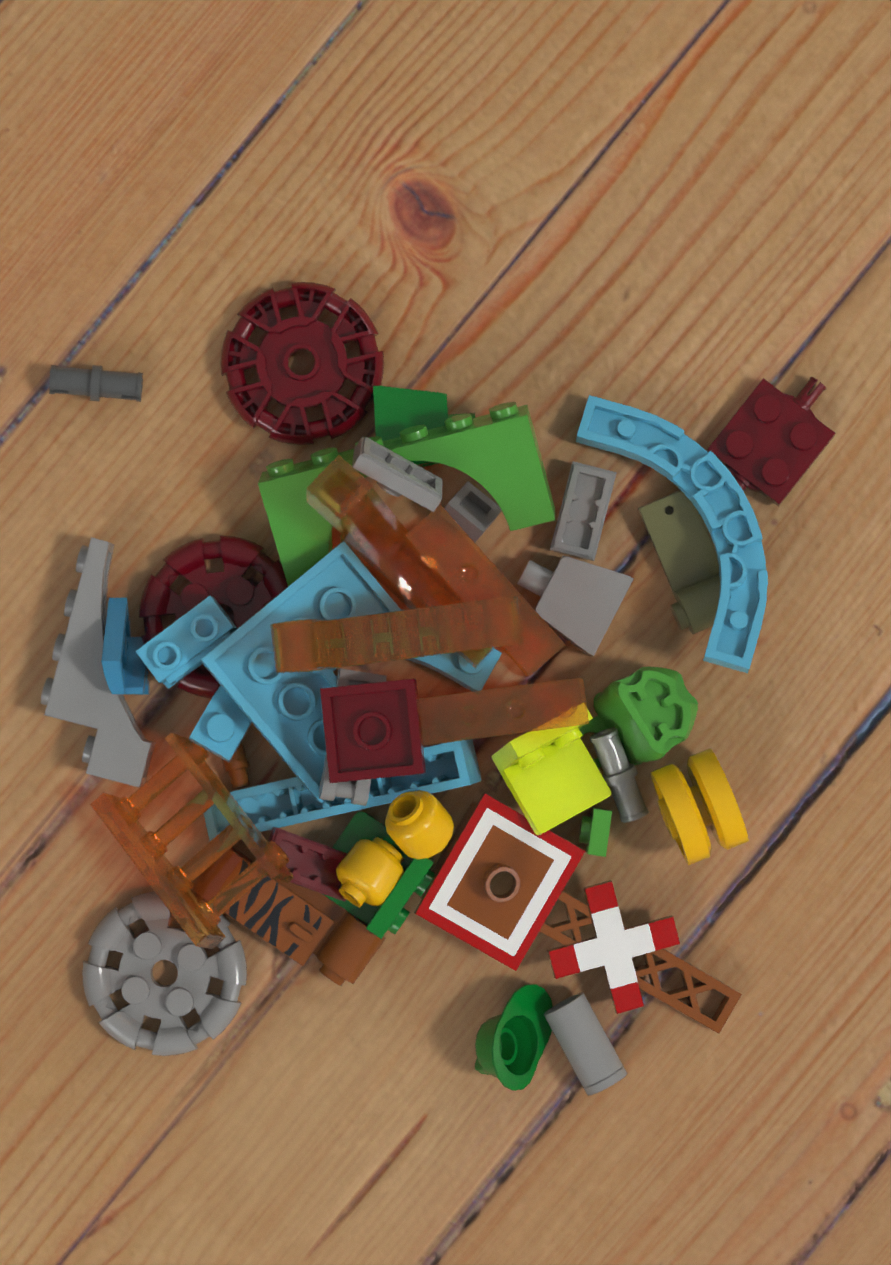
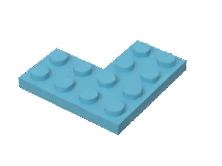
(289, 705)

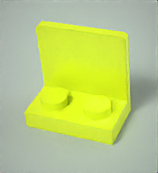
(551, 775)

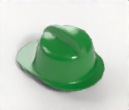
(515, 1040)

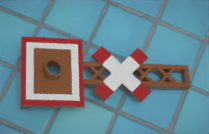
(505, 925)

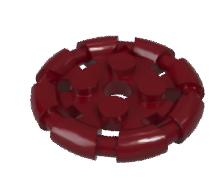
(307, 390)
(226, 587)

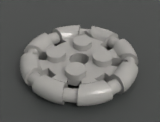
(150, 997)

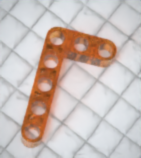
(395, 635)

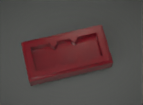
(310, 862)

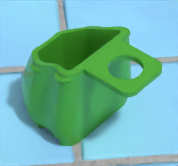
(649, 712)

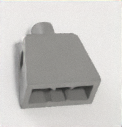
(577, 599)

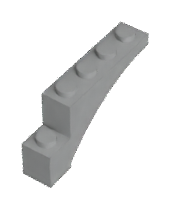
(79, 684)

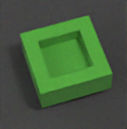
(595, 831)

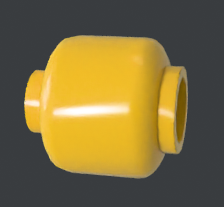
(419, 824)
(369, 872)

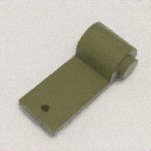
(685, 558)

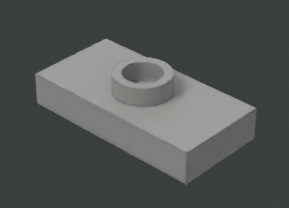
(397, 474)
(583, 511)

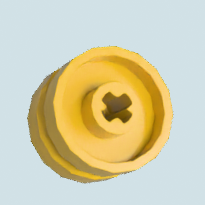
(694, 808)

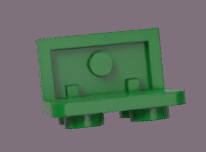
(415, 879)

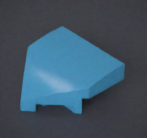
(120, 663)

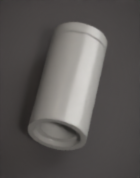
(585, 1044)

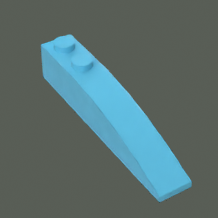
(291, 803)

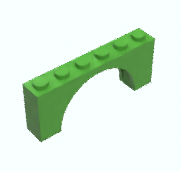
(491, 448)

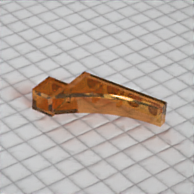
(380, 541)

